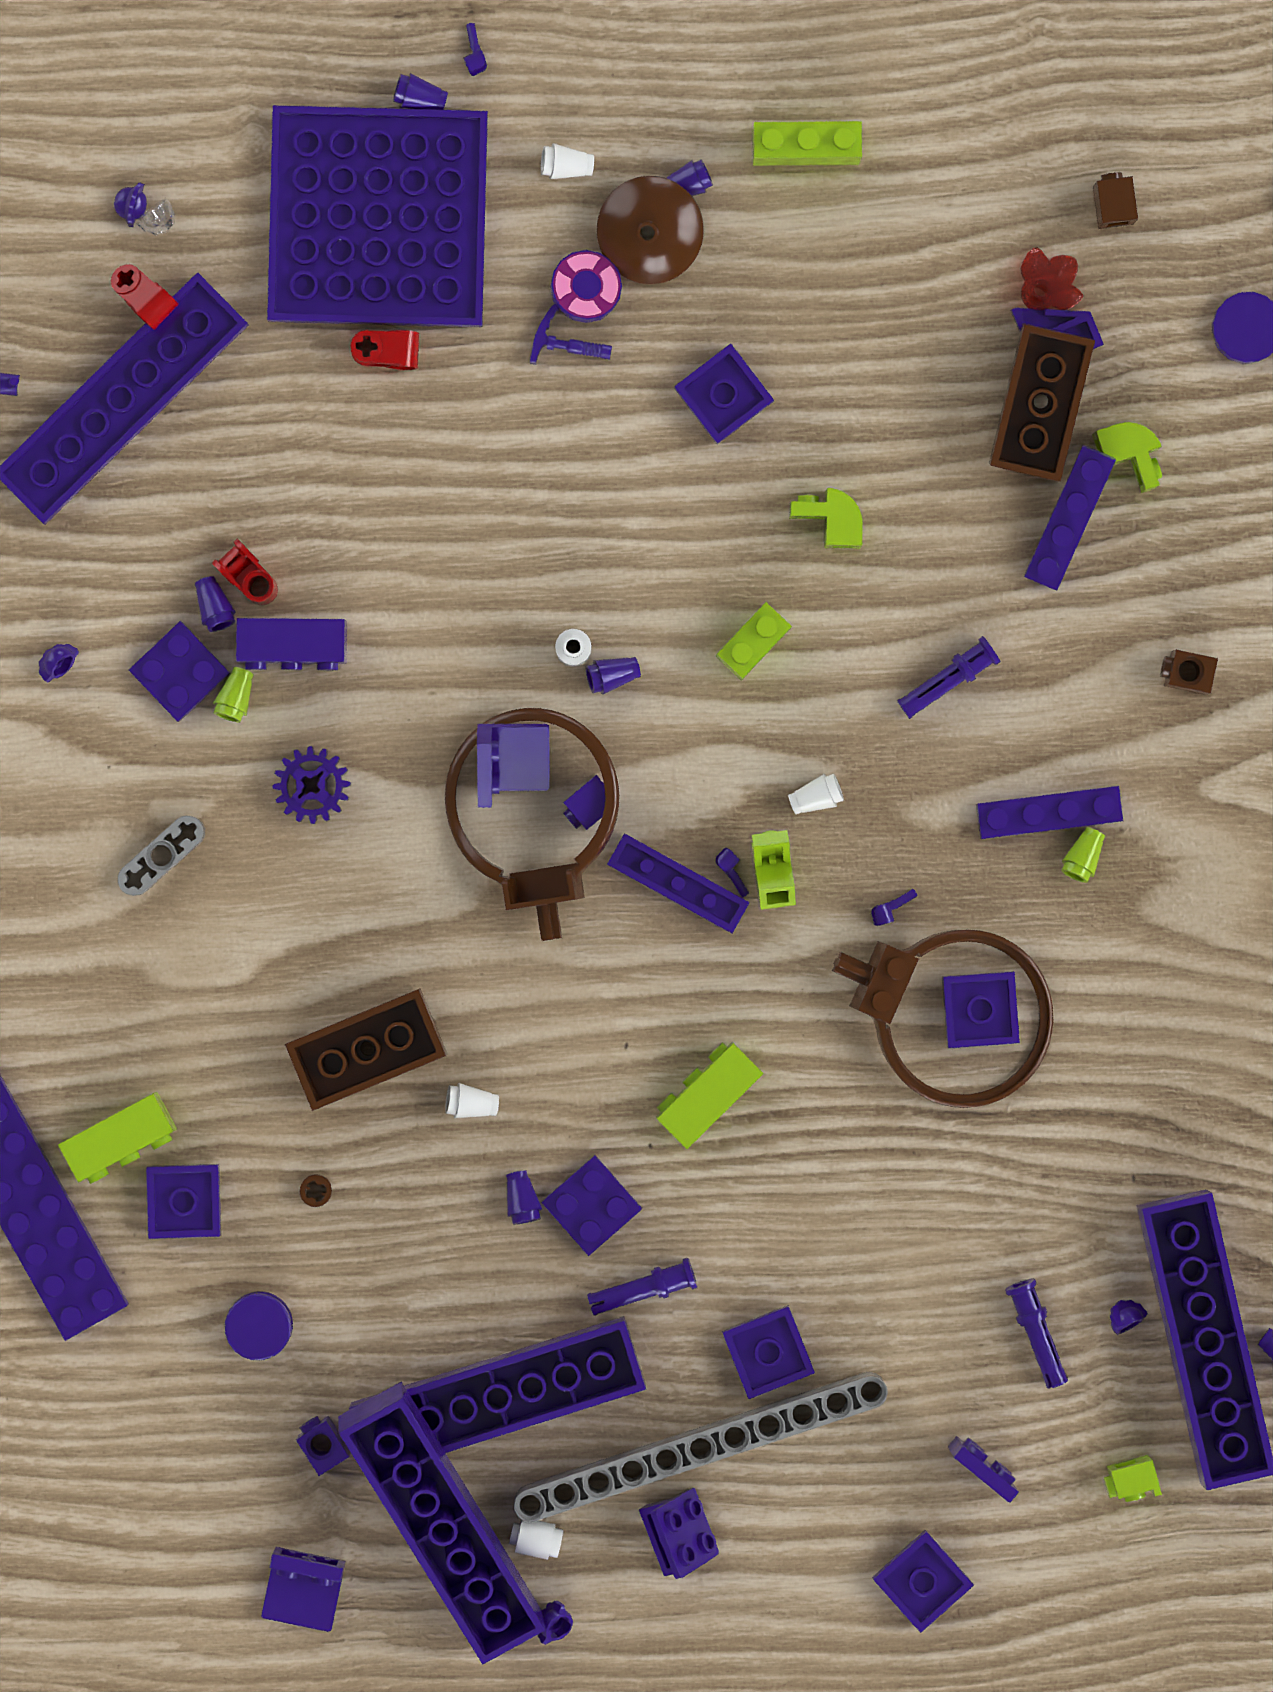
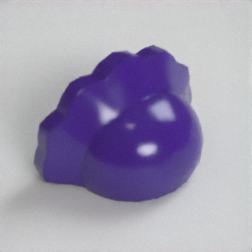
(131, 203)
(57, 661)
(1126, 1315)
(557, 1622)

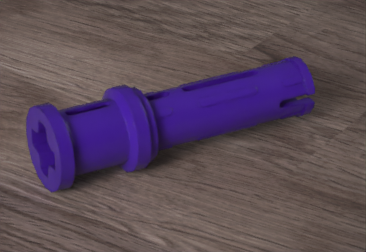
(963, 668)
(659, 1283)
(1032, 1317)

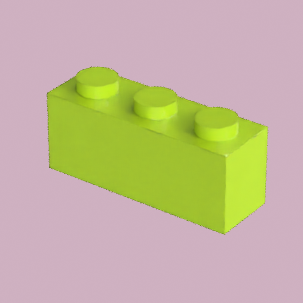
(807, 143)
(708, 1094)
(118, 1138)

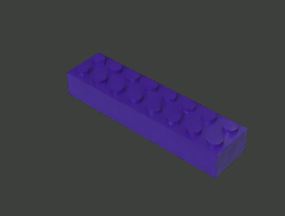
(1206, 1339)
(529, 1385)
(441, 1522)

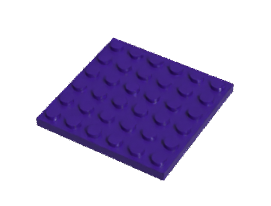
(377, 216)

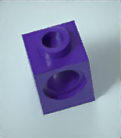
(586, 804)
(322, 1460)

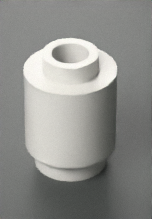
(573, 659)
(536, 1539)

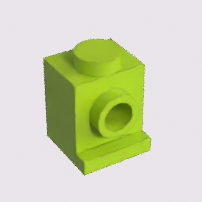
(1132, 1479)

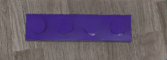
(1069, 517)
(1049, 812)
(678, 883)

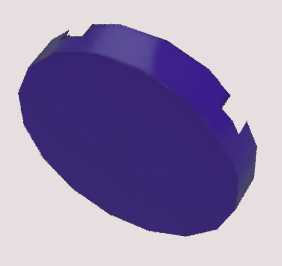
(1244, 327)

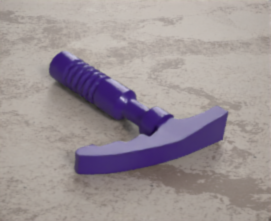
(572, 346)

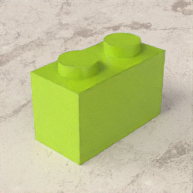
(753, 641)

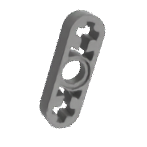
(147, 879)

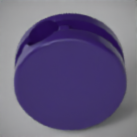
(258, 1325)

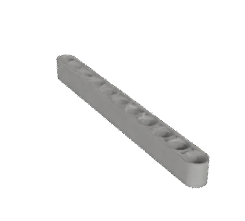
(688, 1460)

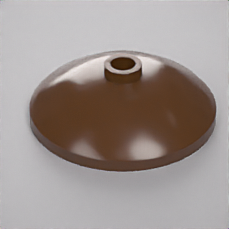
(671, 214)

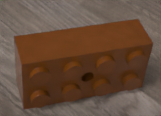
(1039, 438)
(332, 1058)

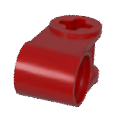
(143, 295)
(394, 349)
(242, 570)

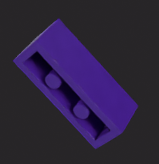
(291, 643)

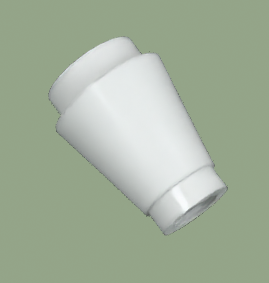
(565, 162)
(817, 795)
(470, 1102)

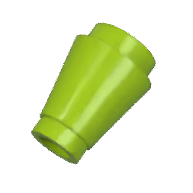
(234, 696)
(1083, 857)

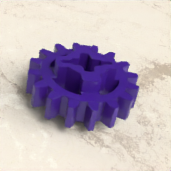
(323, 796)

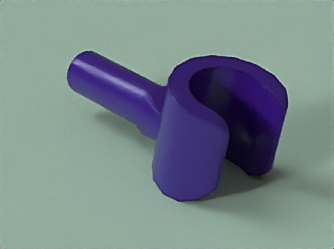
(476, 61)
(9, 384)
(726, 861)
(882, 913)

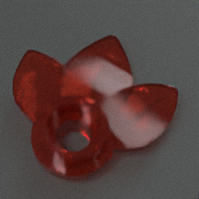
(1053, 278)

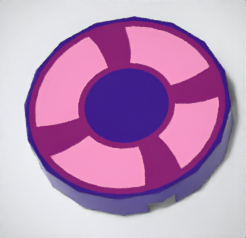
(586, 286)

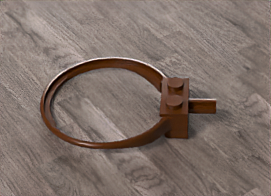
(545, 885)
(886, 979)

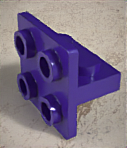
(679, 1533)

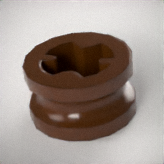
(311, 1201)

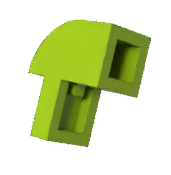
(1132, 443)
(840, 514)
(773, 869)

